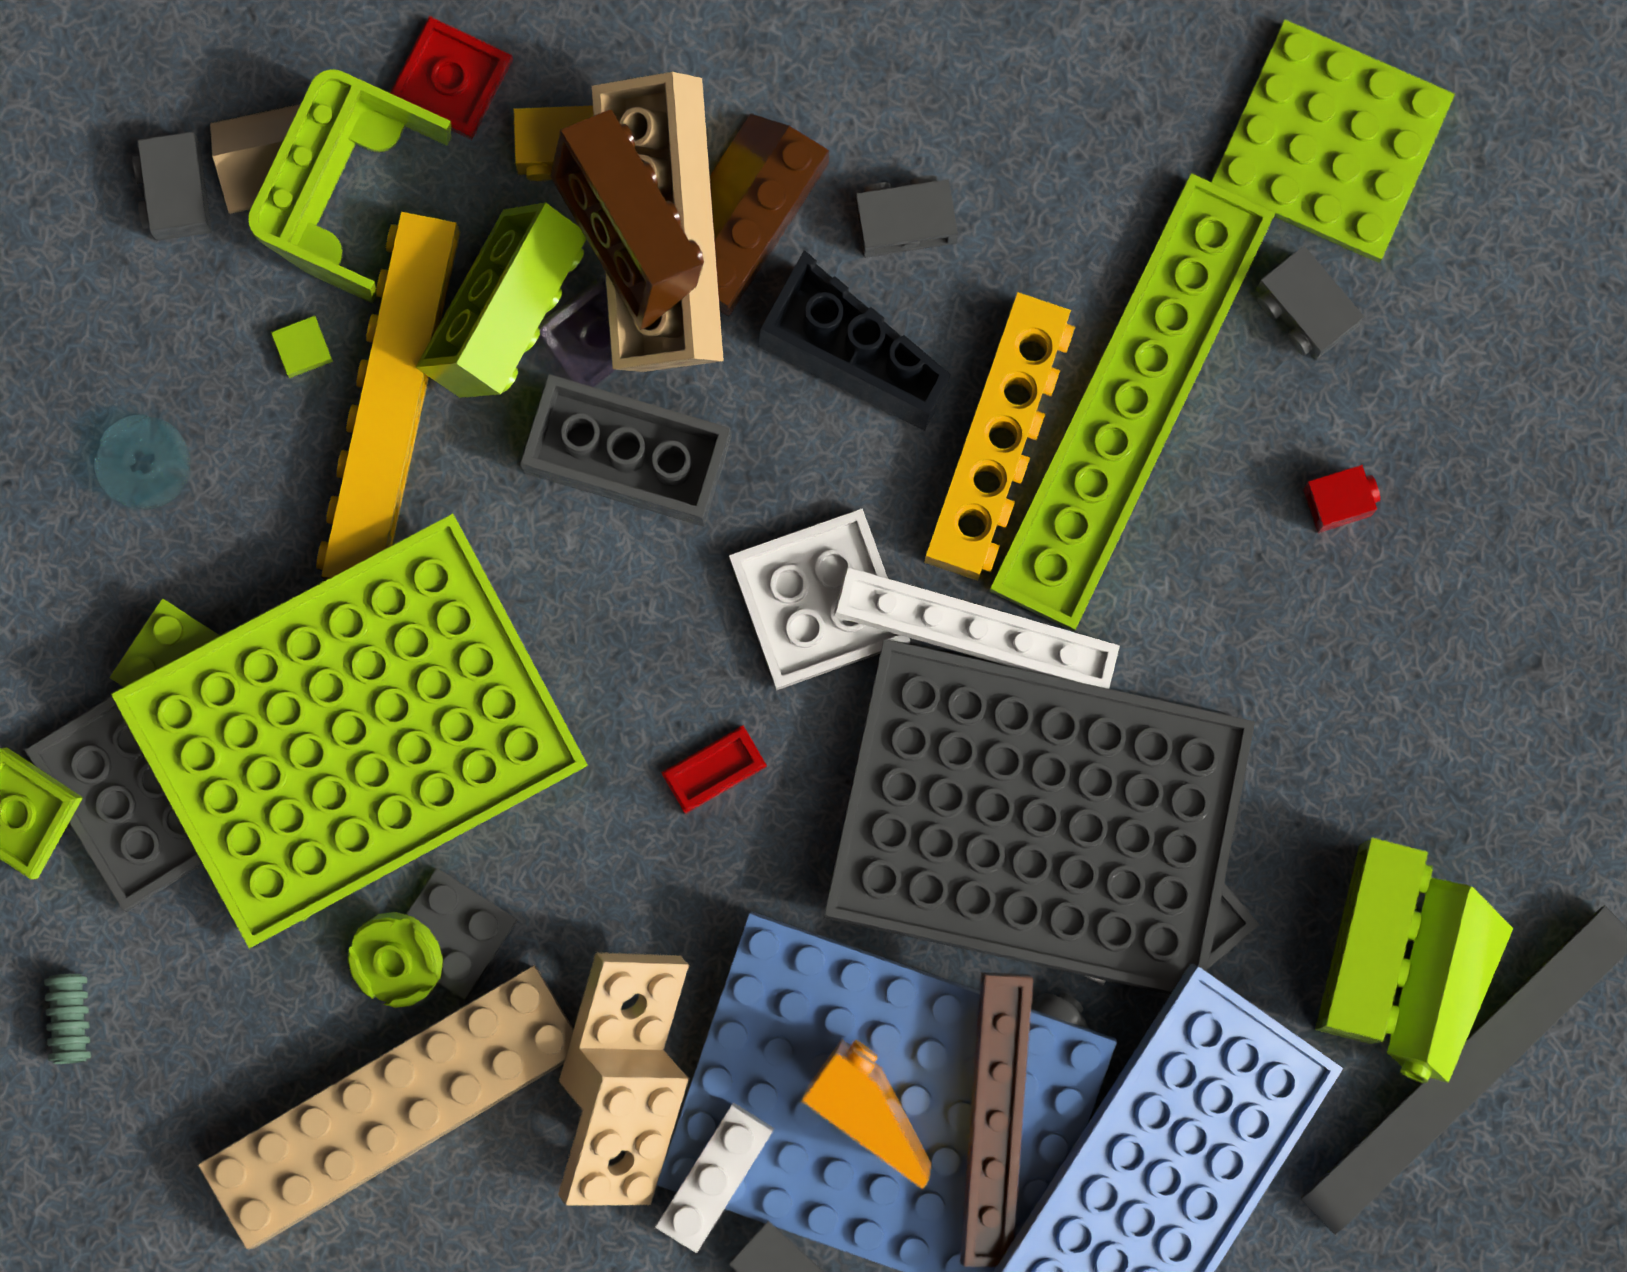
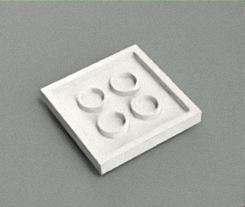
(794, 593)

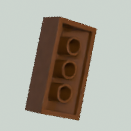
(756, 198)
(625, 216)

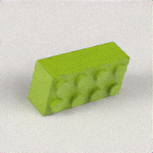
(503, 301)
(1373, 940)

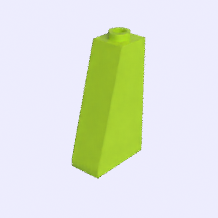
(1447, 979)

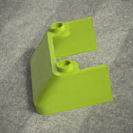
(310, 161)

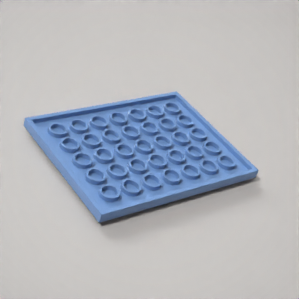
(776, 1027)

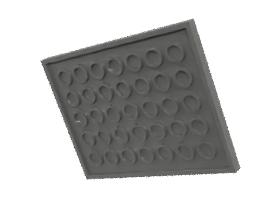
(1039, 819)

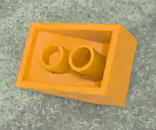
(861, 1102)

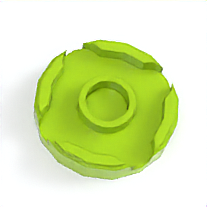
(395, 959)

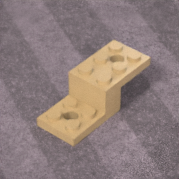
(623, 1079)

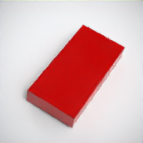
(714, 769)

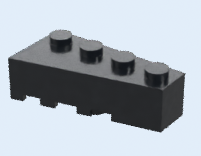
(851, 346)

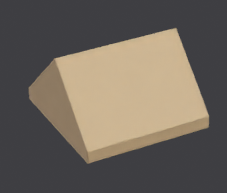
(245, 152)

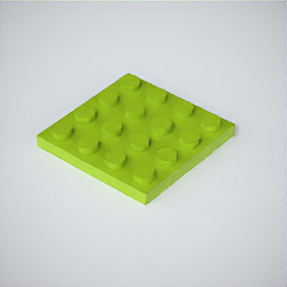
(1333, 140)

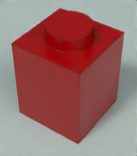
(1342, 498)

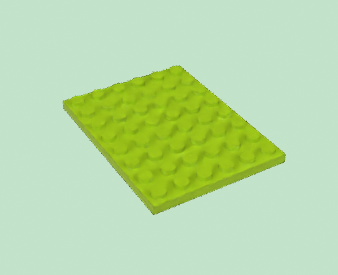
(350, 730)

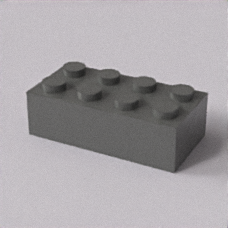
(626, 450)

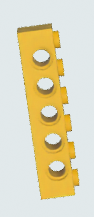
(1028, 321)

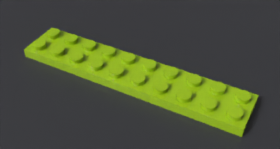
(1132, 402)

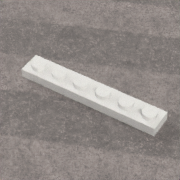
(974, 629)

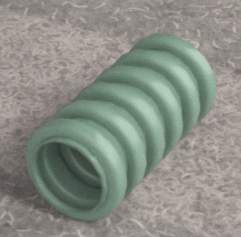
(67, 1018)

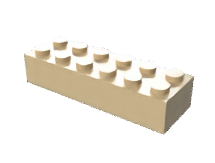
(669, 134)

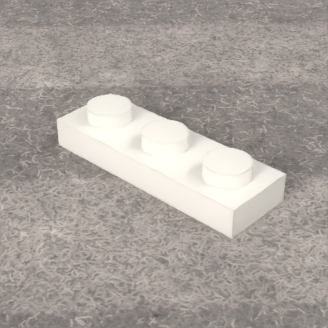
(714, 1177)

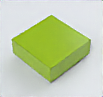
(302, 347)

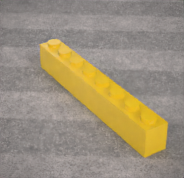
(391, 393)

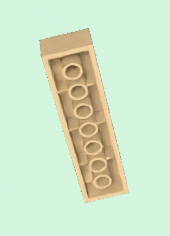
(390, 1108)

